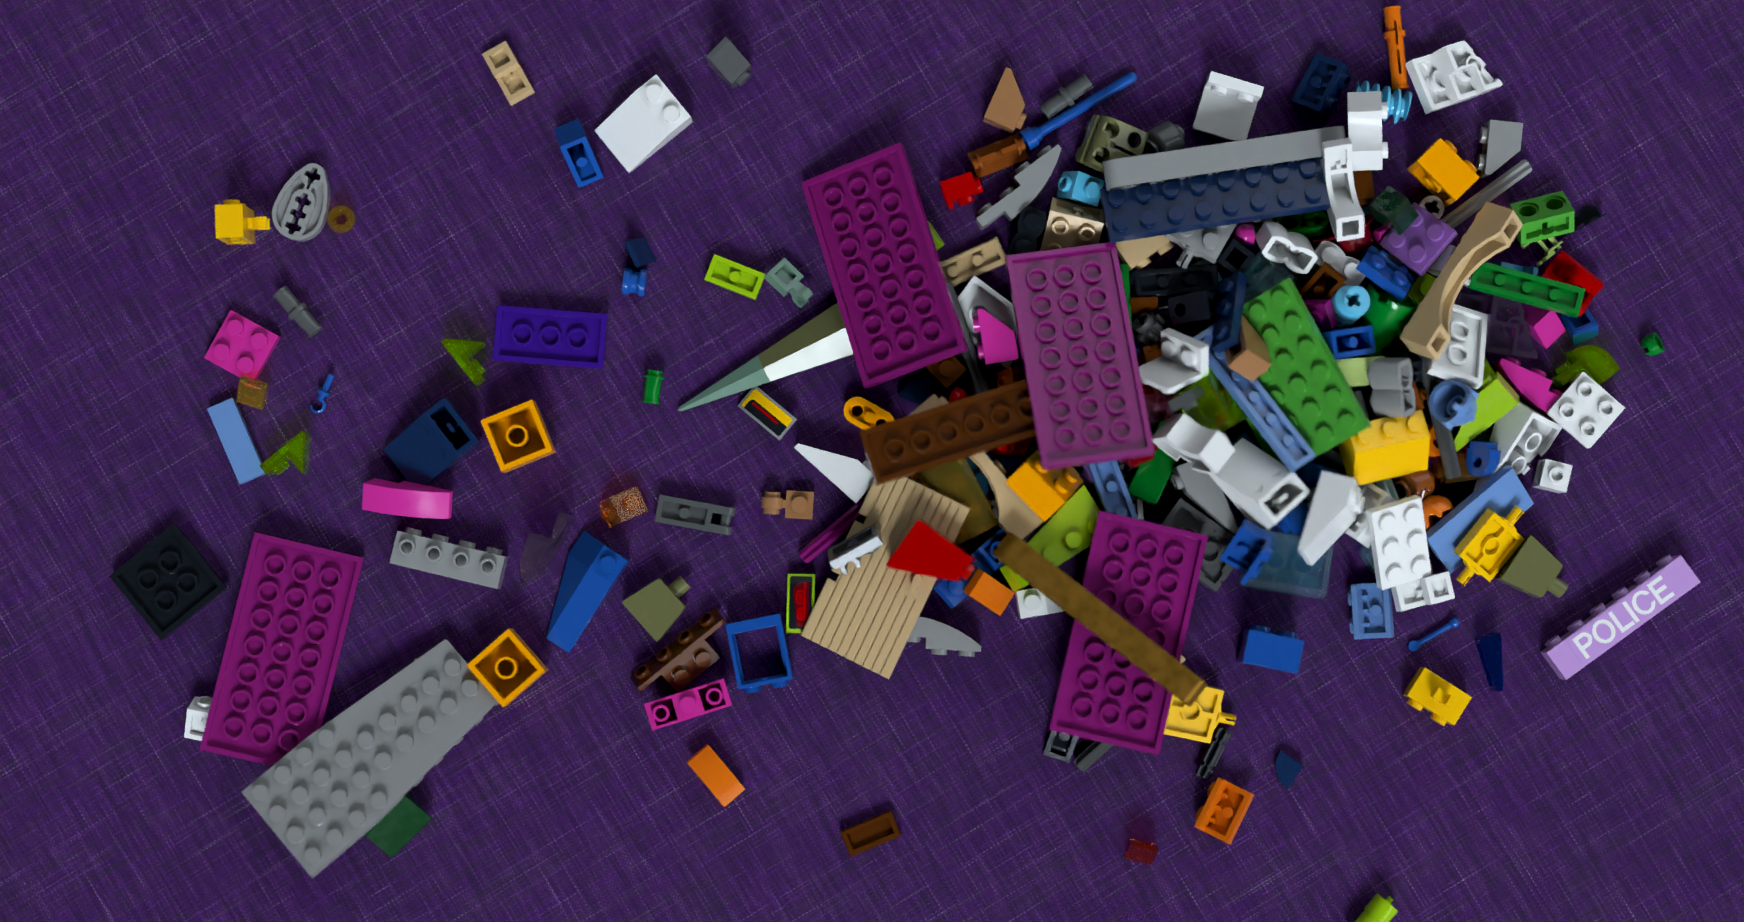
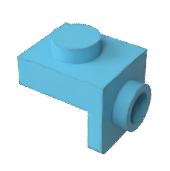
(1080, 188)

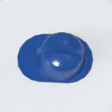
(1311, 472)

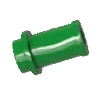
(652, 386)

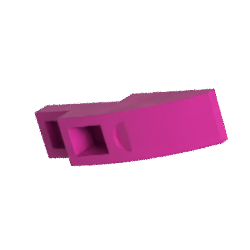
(1529, 384)

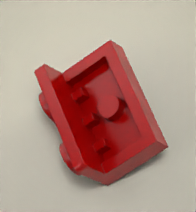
(1569, 271)

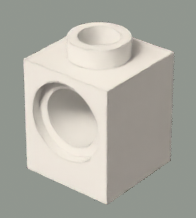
(1552, 476)

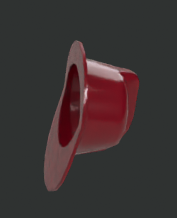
(1352, 246)

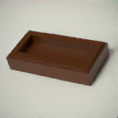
(870, 833)

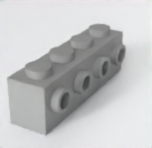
(449, 559)

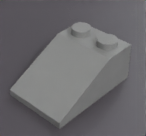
(1204, 495)

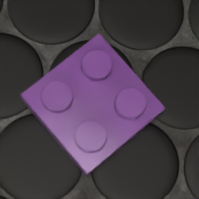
(1421, 242)

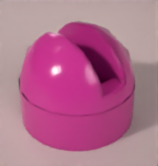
(1245, 234)

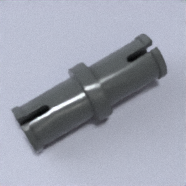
(1066, 96)
(297, 311)

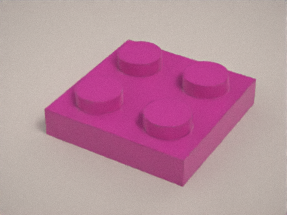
(242, 346)

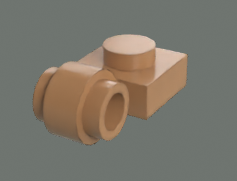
(797, 504)

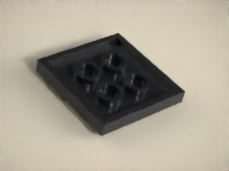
(168, 581)

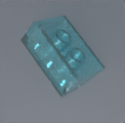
(1288, 572)

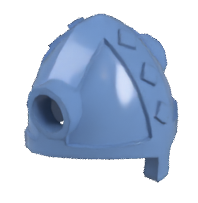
(1453, 403)

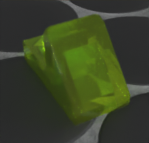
(462, 352)
(295, 450)

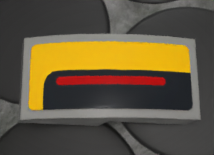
(767, 412)

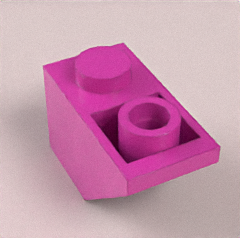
(997, 339)

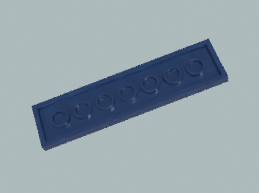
(1214, 200)

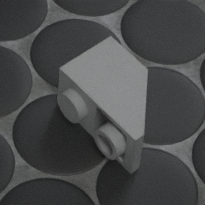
(1500, 143)

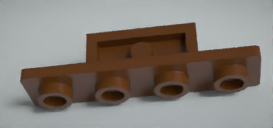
(684, 657)

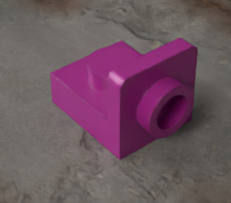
(1322, 313)

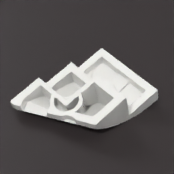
(1449, 76)

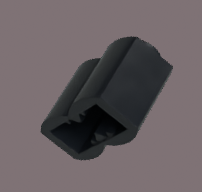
(1028, 231)

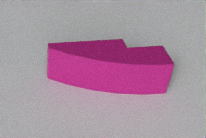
(406, 499)

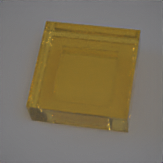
(252, 392)

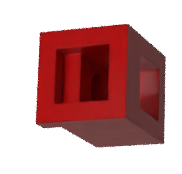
(960, 190)

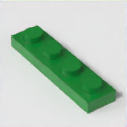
(1527, 289)

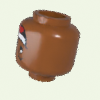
(1417, 483)

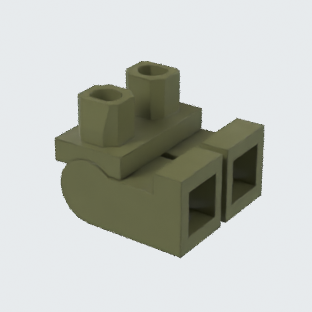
(1108, 140)

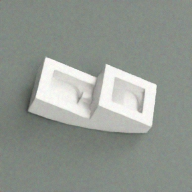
(1423, 591)

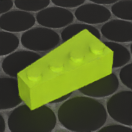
(1062, 534)

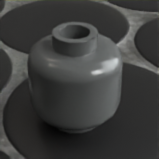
(1165, 138)

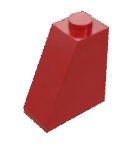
(932, 554)

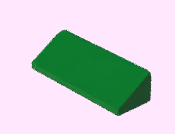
(1152, 476)

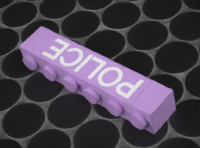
(1620, 616)

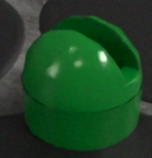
(1653, 344)

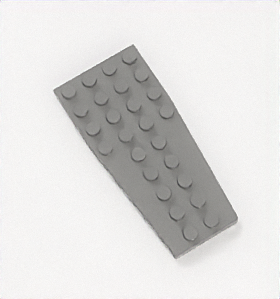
(369, 757)

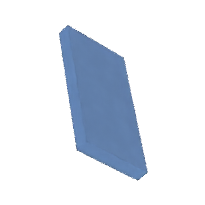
(1498, 494)

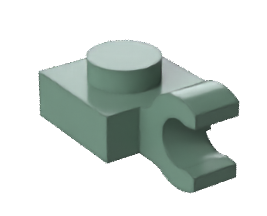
(788, 279)

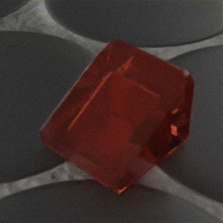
(1141, 851)

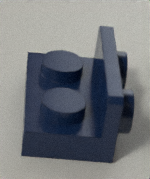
(1322, 86)

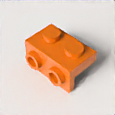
(1223, 810)

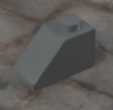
(729, 63)

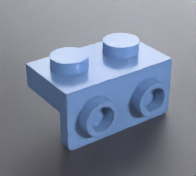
(1370, 611)

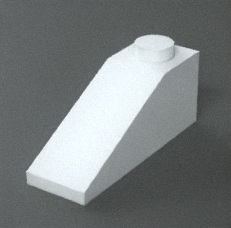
(845, 472)

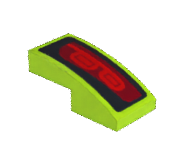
(799, 601)

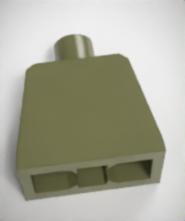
(1533, 570)
(658, 605)

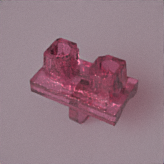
(1158, 407)

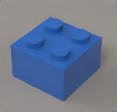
(1270, 650)

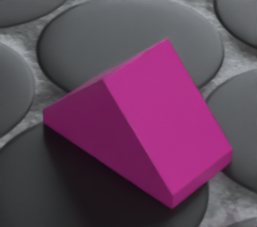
(1543, 324)

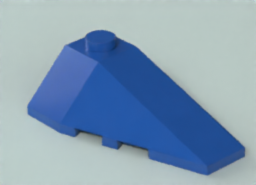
(586, 582)

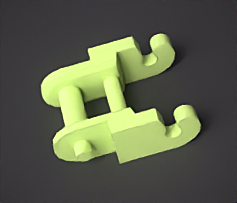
(1548, 252)

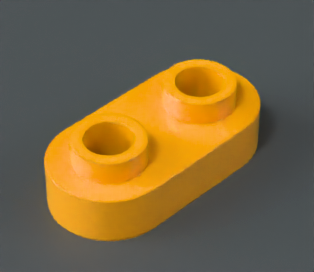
(870, 414)

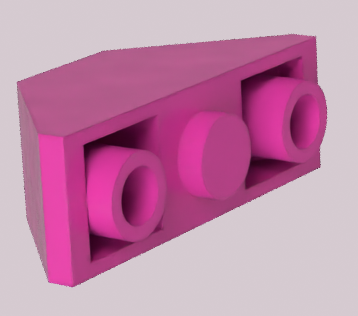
(688, 704)

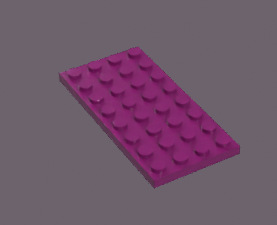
(884, 266)
(1079, 356)
(1150, 581)
(281, 649)

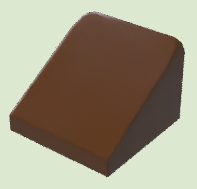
(1143, 304)

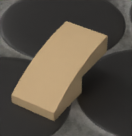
(508, 73)

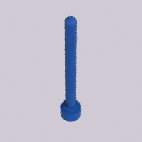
(1034, 135)

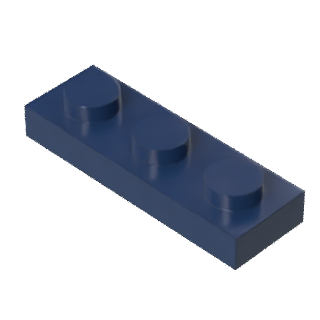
(1229, 312)

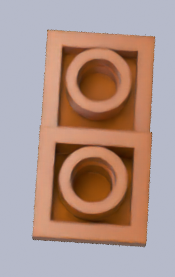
(715, 775)

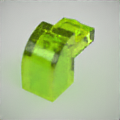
(1587, 358)

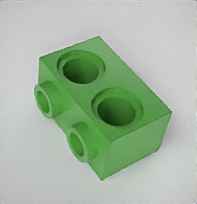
(1544, 217)

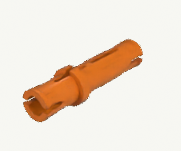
(1395, 43)

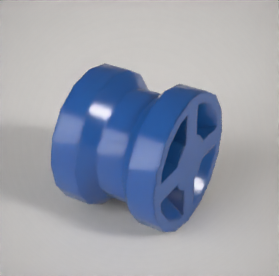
(634, 282)

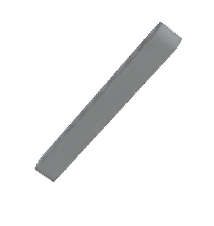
(1216, 158)

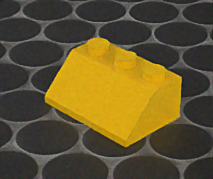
(1387, 449)

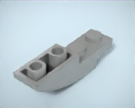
(1030, 182)
(943, 637)

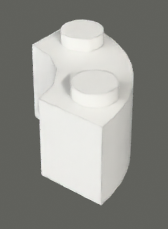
(1365, 129)
(1194, 443)

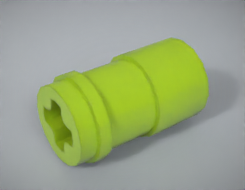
(1378, 910)

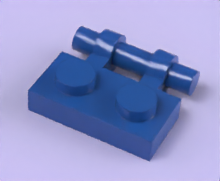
(1386, 272)

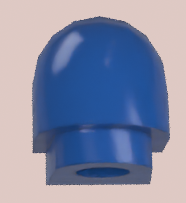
(1482, 458)

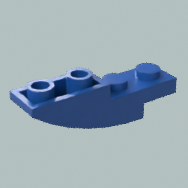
(952, 591)

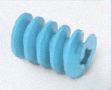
(1396, 104)
(1349, 305)

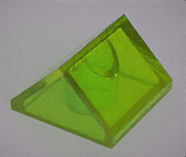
(1216, 408)

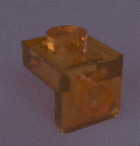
(623, 507)

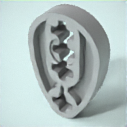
(316, 212)

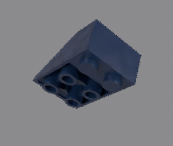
(432, 443)

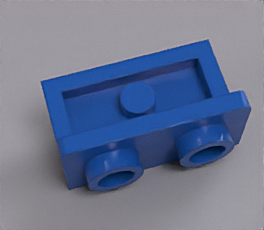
(1248, 549)

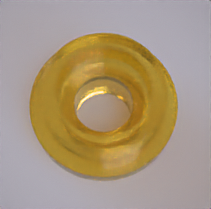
(335, 213)

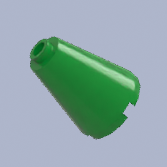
(1386, 316)

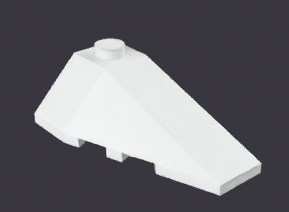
(1520, 438)

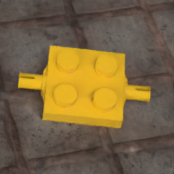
(1489, 545)
(1200, 719)

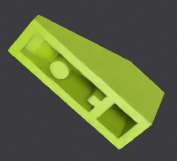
(1494, 401)

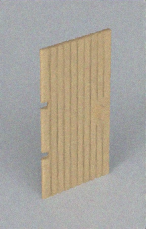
(874, 606)

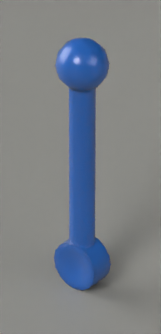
(1414, 645)

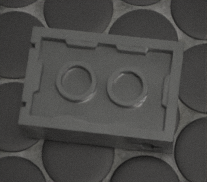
(1188, 518)

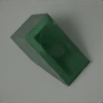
(1392, 210)

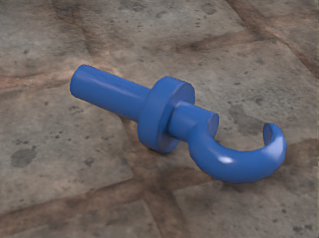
(323, 392)

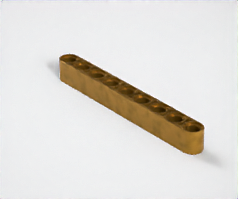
(1099, 619)

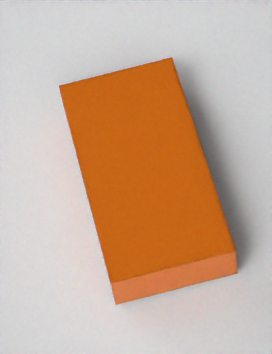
(989, 592)

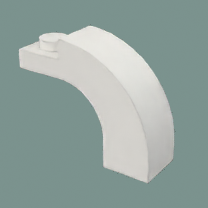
(1344, 210)

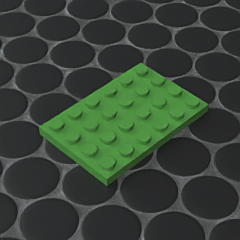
(1302, 373)

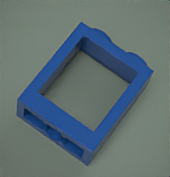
(753, 624)

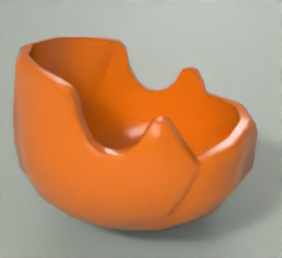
(1435, 506)

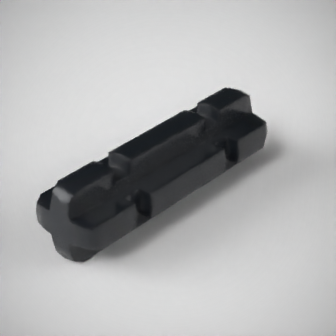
(1213, 753)

